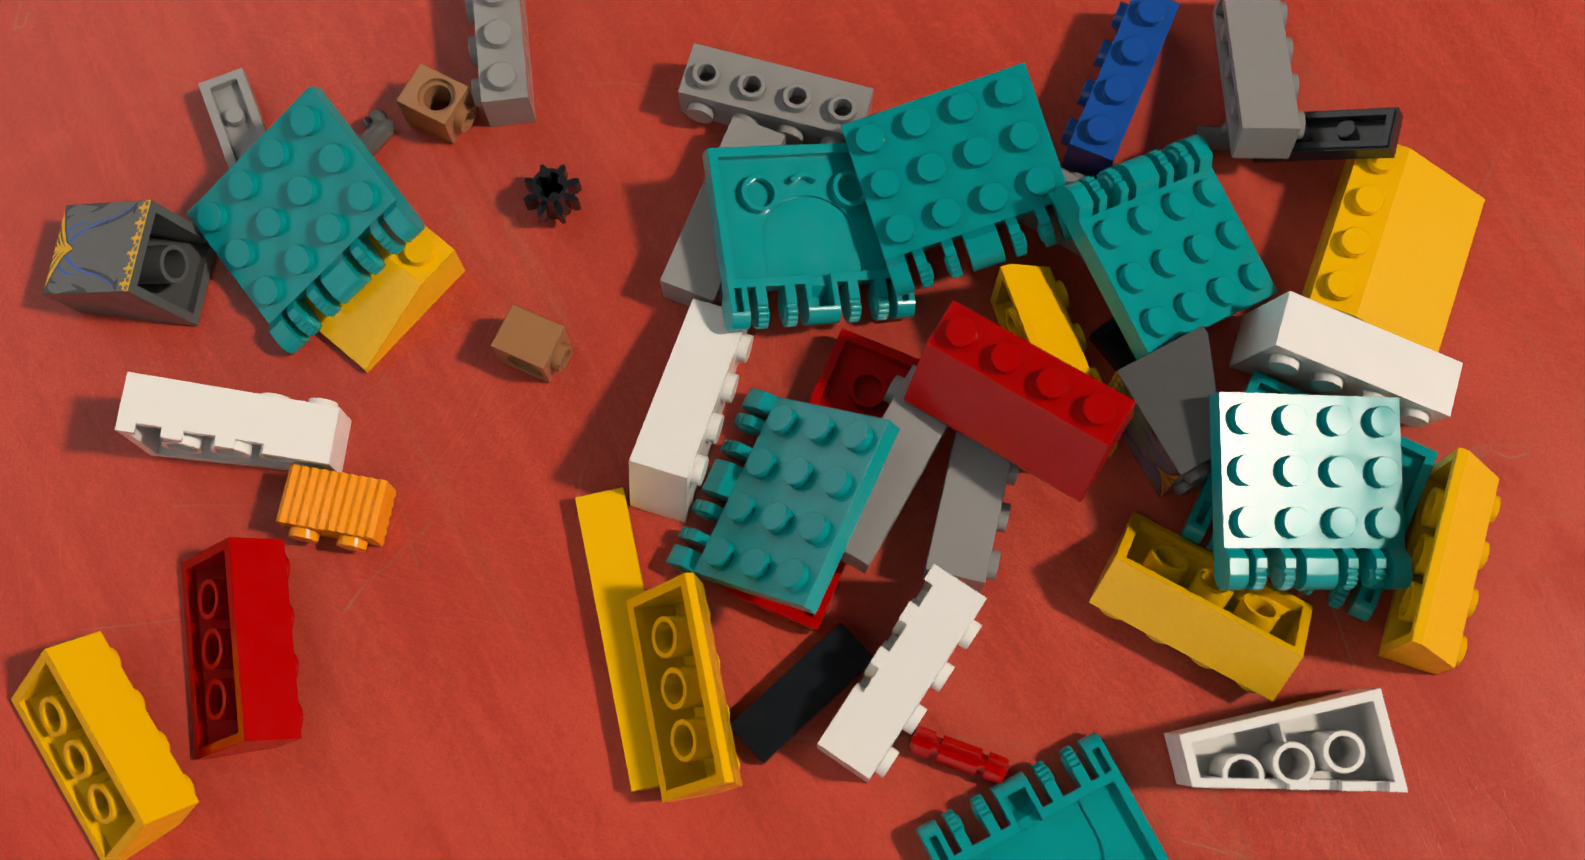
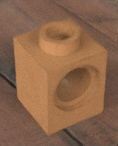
(428, 89)
(532, 344)

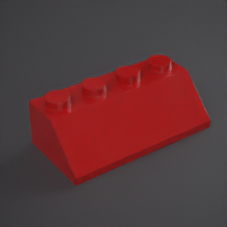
(1018, 401)
(240, 648)

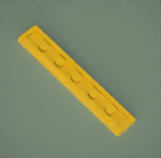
(614, 579)

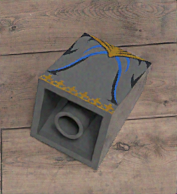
(130, 262)
(1171, 412)

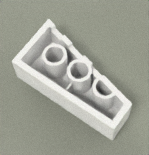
(1345, 357)
(686, 413)
(231, 425)
(902, 675)
(1304, 745)

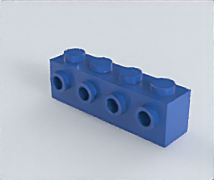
(1119, 86)

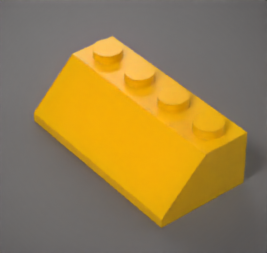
(1035, 309)
(1446, 554)
(1172, 596)
(683, 690)
(103, 747)

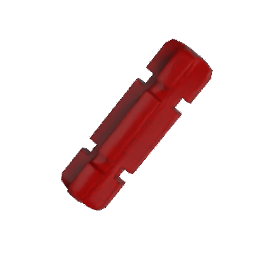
(959, 755)

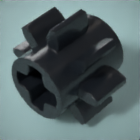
(548, 182)

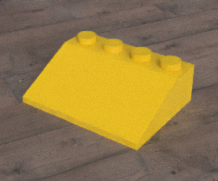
(1395, 245)
(392, 299)

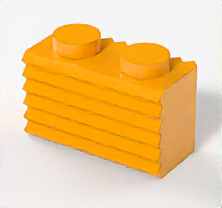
(336, 507)

